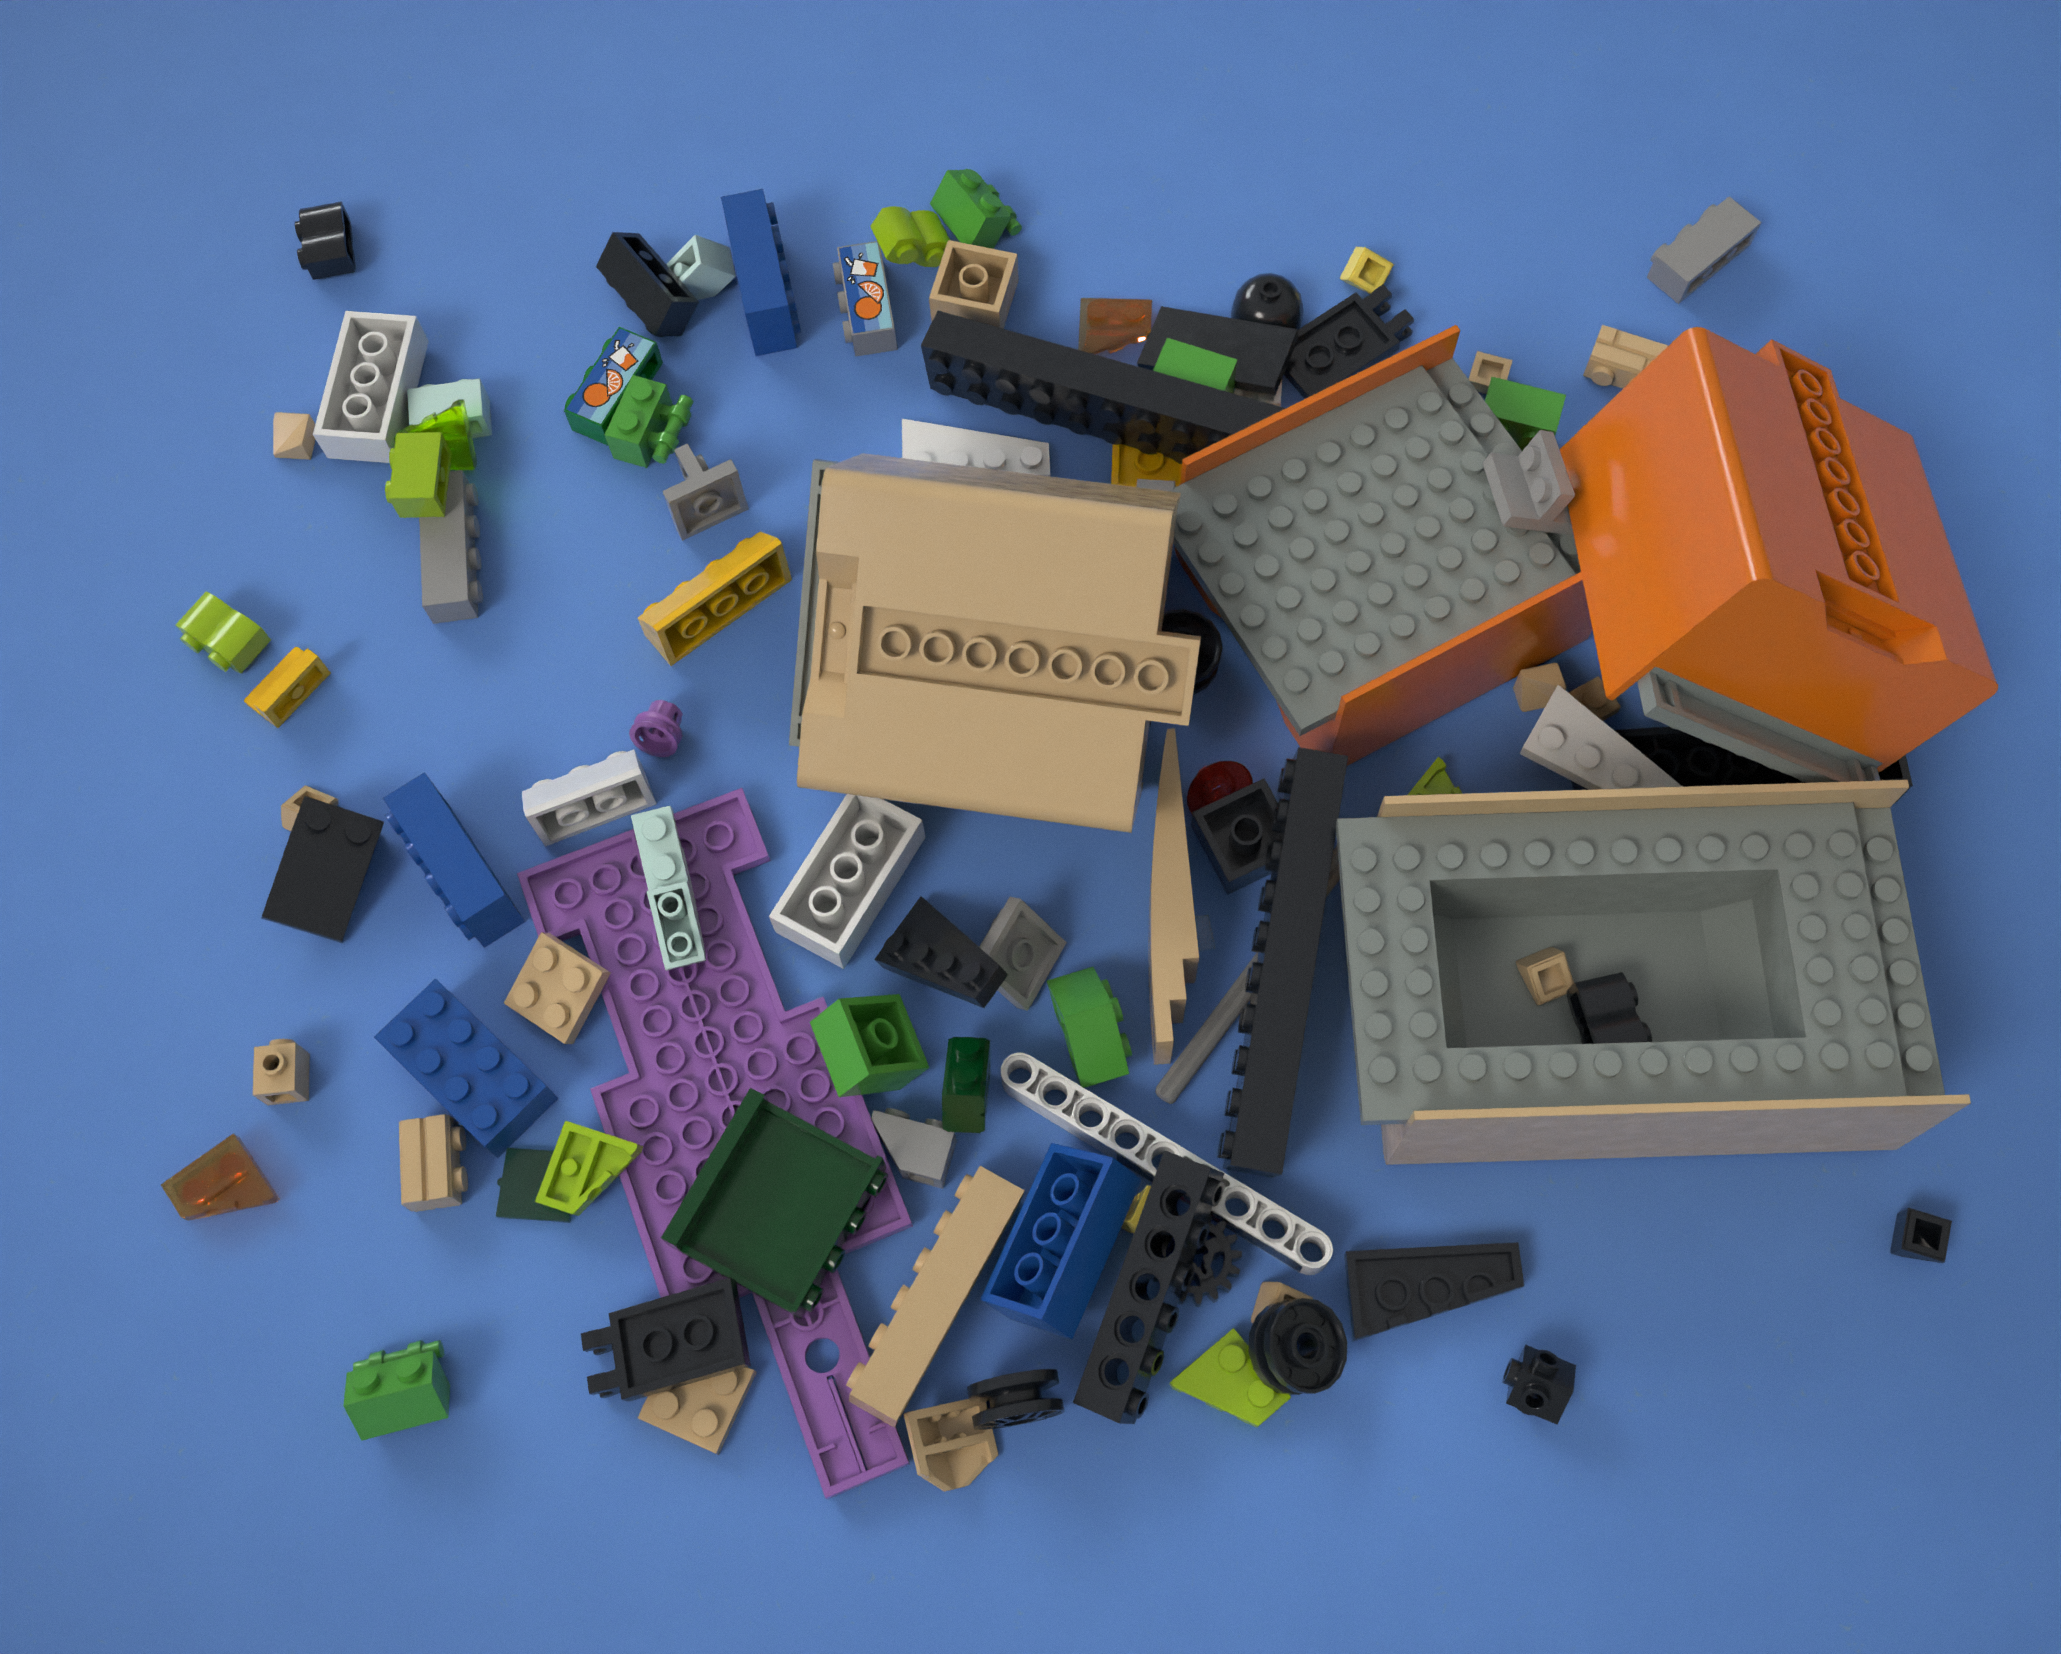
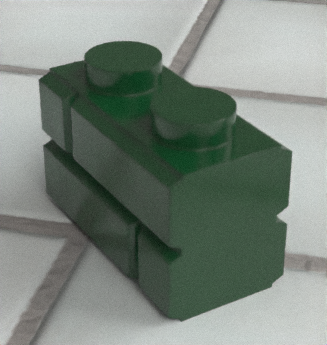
(966, 1085)

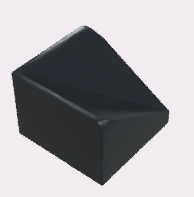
(1920, 1236)

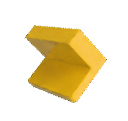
(287, 686)

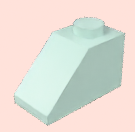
(703, 267)

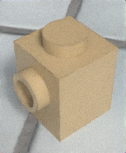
(281, 1072)

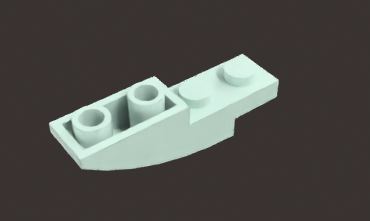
(669, 888)

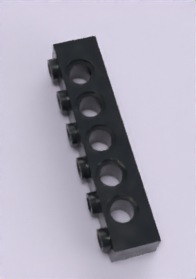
(1114, 1343)

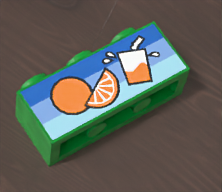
(605, 382)

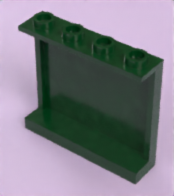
(775, 1204)

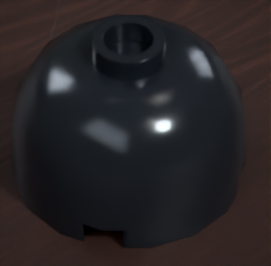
(1269, 301)

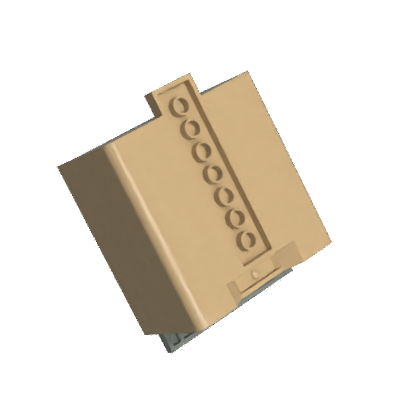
(985, 639)

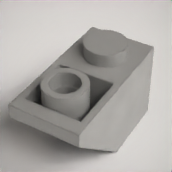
(917, 1148)

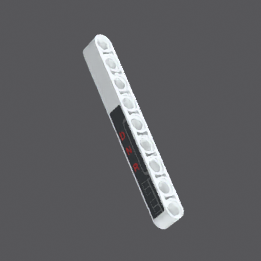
(1152, 1144)

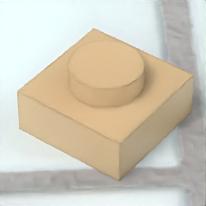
(1488, 366)
(1593, 698)

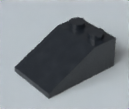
(322, 869)

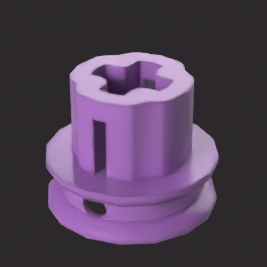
(658, 729)

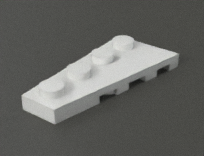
(973, 448)
(1588, 750)

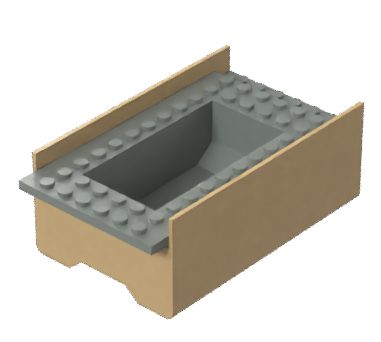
(1744, 915)

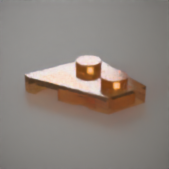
(1113, 323)
(219, 1183)

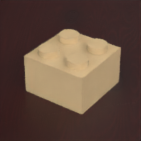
(975, 283)

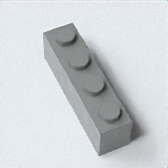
(450, 555)

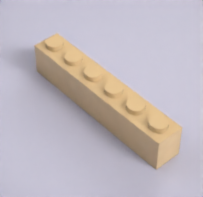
(935, 1297)

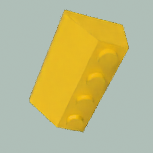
(716, 597)

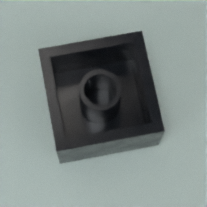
(1237, 834)

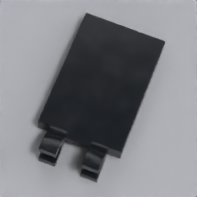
(1346, 341)
(670, 1342)

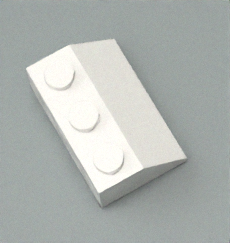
(587, 797)

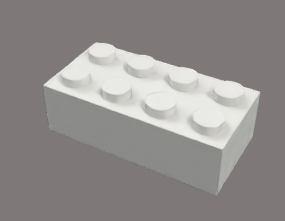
(368, 385)
(847, 877)

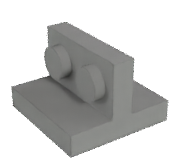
(1532, 487)
(704, 495)
(1024, 949)

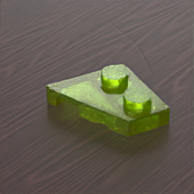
(456, 430)

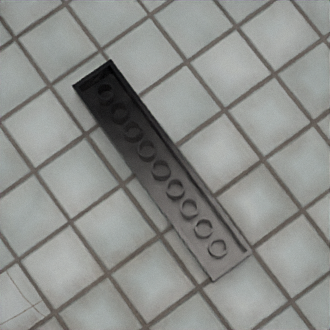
(1082, 389)
(1284, 965)

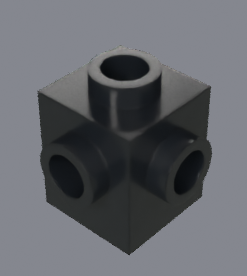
(1539, 1383)

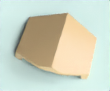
(947, 1445)

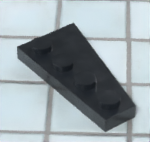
(941, 956)
(1417, 1283)

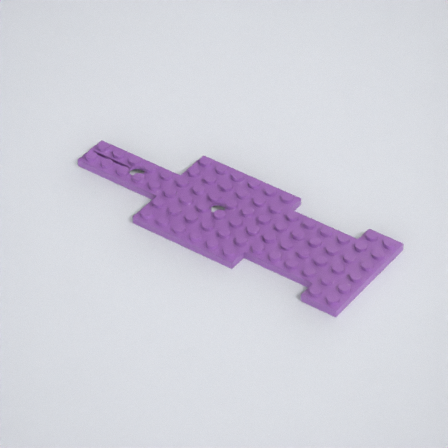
(691, 1055)

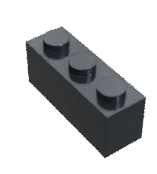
(647, 284)

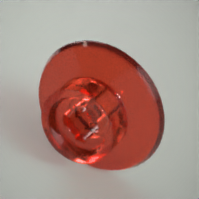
(1227, 774)

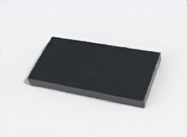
(1259, 347)

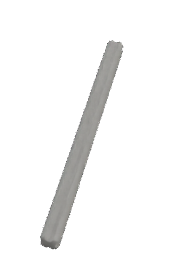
(1216, 1024)

